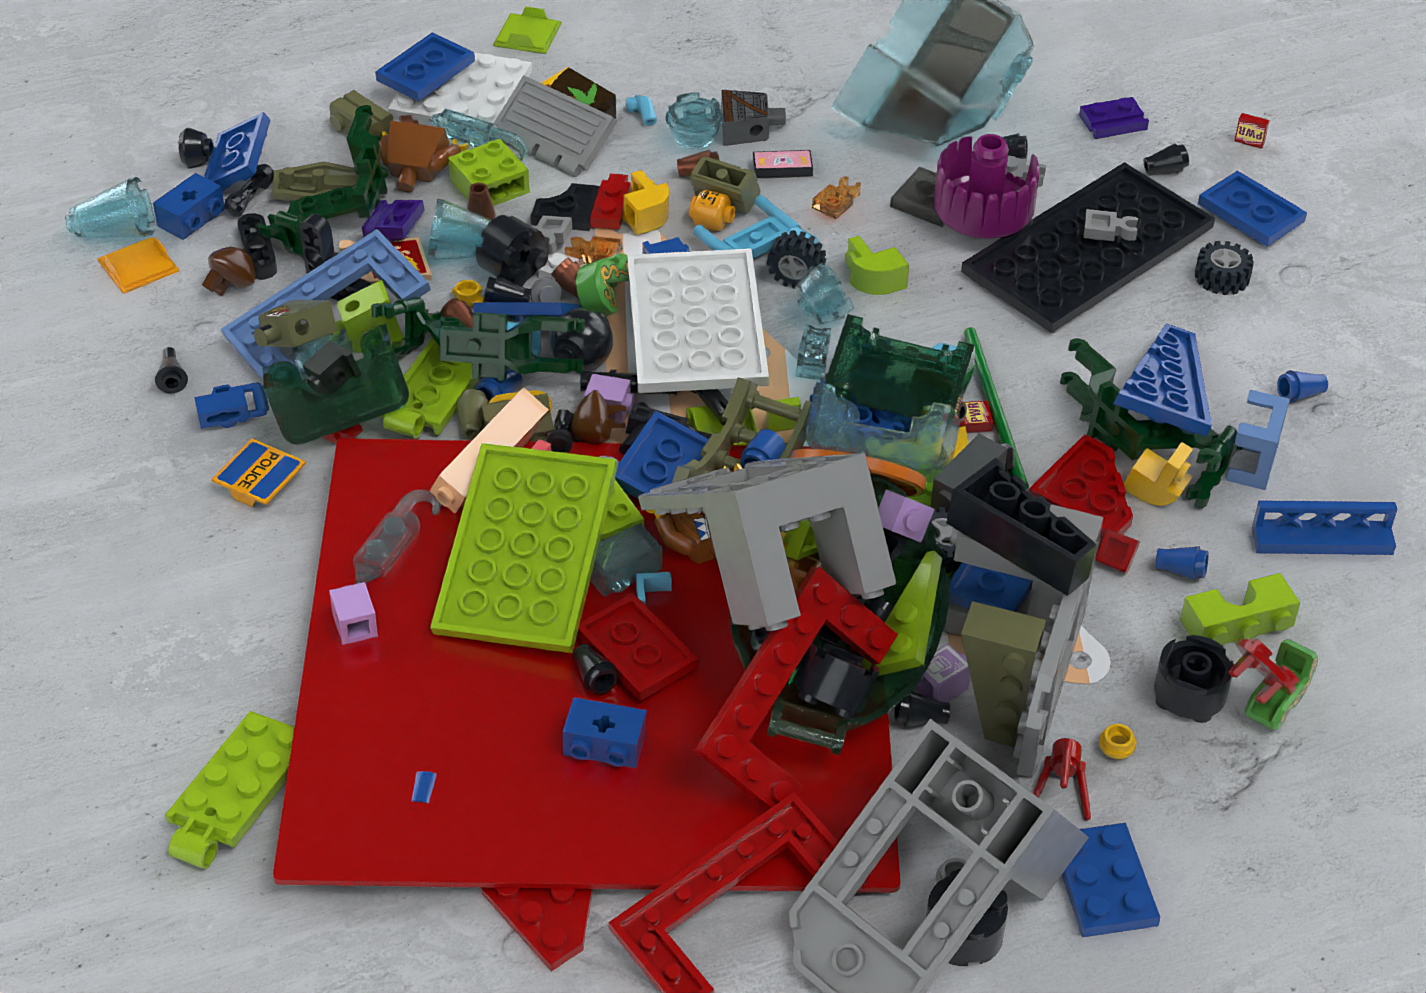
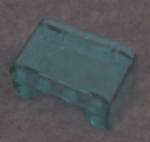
(926, 449)

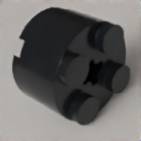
(511, 249)
(835, 678)
(1193, 678)
(986, 936)

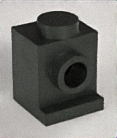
(330, 368)

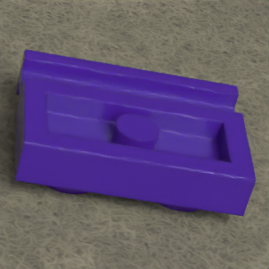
(1113, 117)
(394, 219)

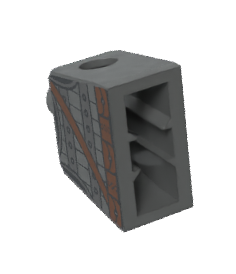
(747, 117)

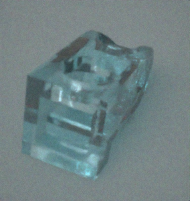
(813, 353)

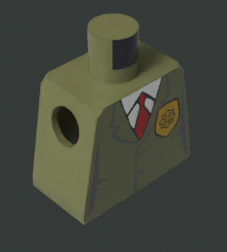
(283, 327)

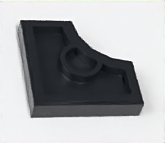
(574, 203)

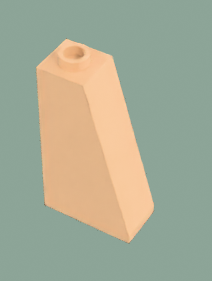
(510, 427)

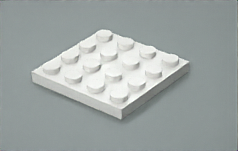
(475, 91)

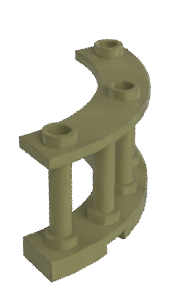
(743, 398)

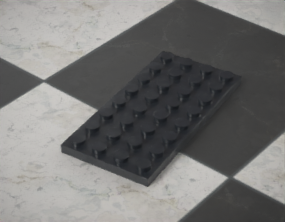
(1059, 274)

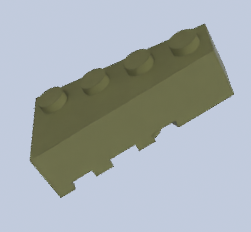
(1000, 661)

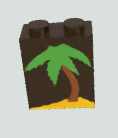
(584, 90)

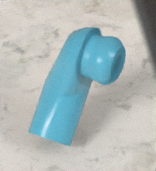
(644, 106)

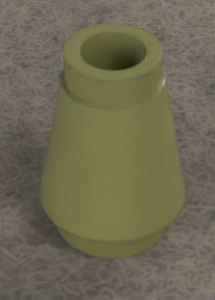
(471, 413)

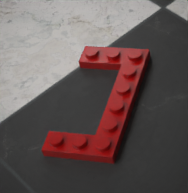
(728, 737)
(646, 924)

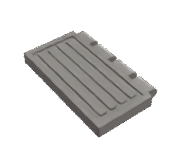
(555, 125)

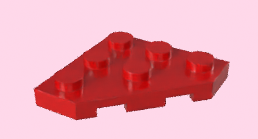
(1089, 483)
(546, 919)

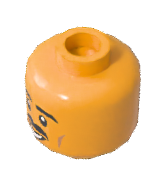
(711, 210)

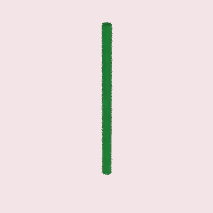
(993, 400)

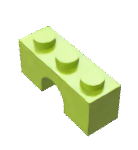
(1266, 608)

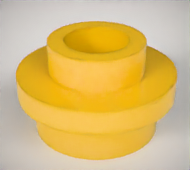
(1117, 734)

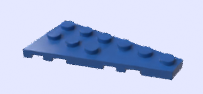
(1170, 383)

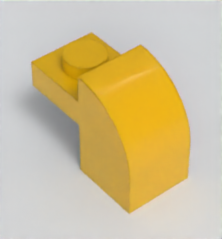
(646, 204)
(1157, 479)

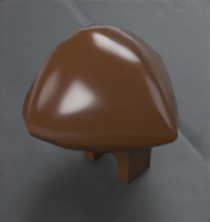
(227, 267)
(592, 419)

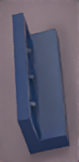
(1323, 533)

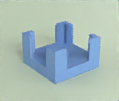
(1260, 440)

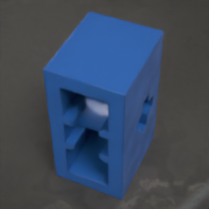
(189, 206)
(604, 732)

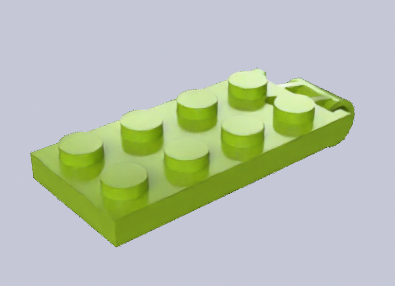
(433, 393)
(231, 789)

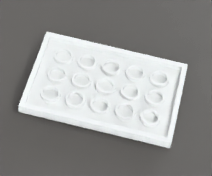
(696, 320)

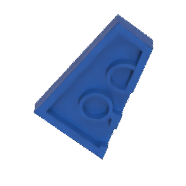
(522, 310)

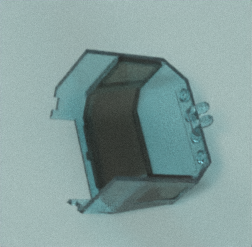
(939, 70)

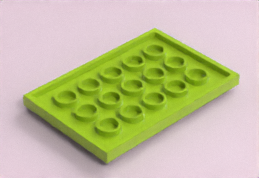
(525, 548)

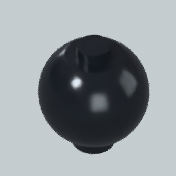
(590, 346)

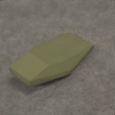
(311, 179)

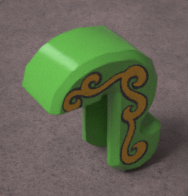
(595, 280)
(1274, 712)

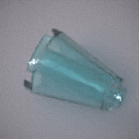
(113, 213)
(455, 232)

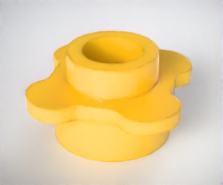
(468, 291)

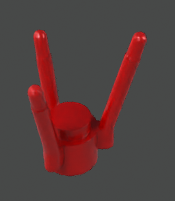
(1066, 762)

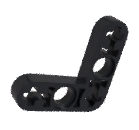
(317, 238)

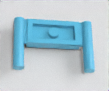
(757, 237)

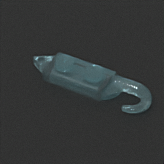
(476, 131)
(391, 538)

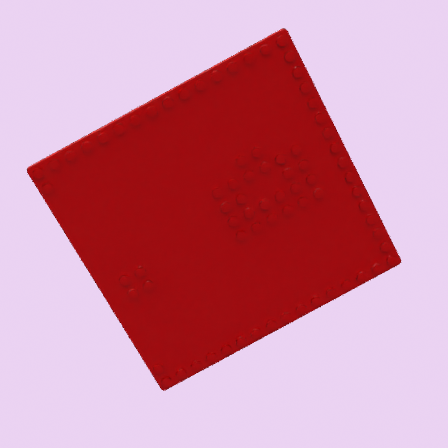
(494, 723)

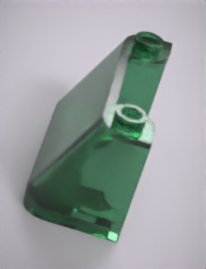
(897, 373)
(309, 415)

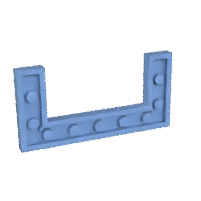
(366, 255)

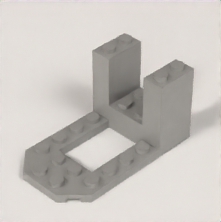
(769, 497)
(1063, 623)
(977, 804)

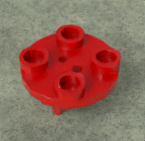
(1256, 656)

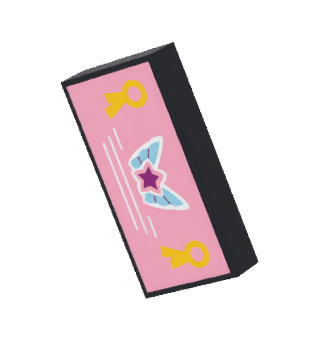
(782, 163)

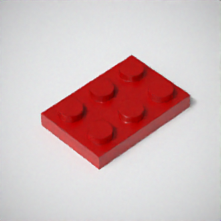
(638, 645)

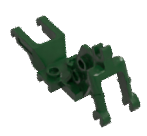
(361, 197)
(487, 344)
(1122, 431)

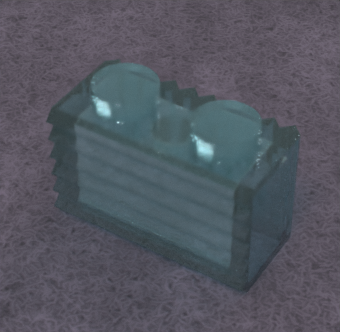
(623, 557)

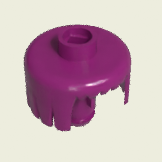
(978, 195)

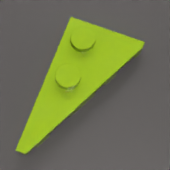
(912, 618)

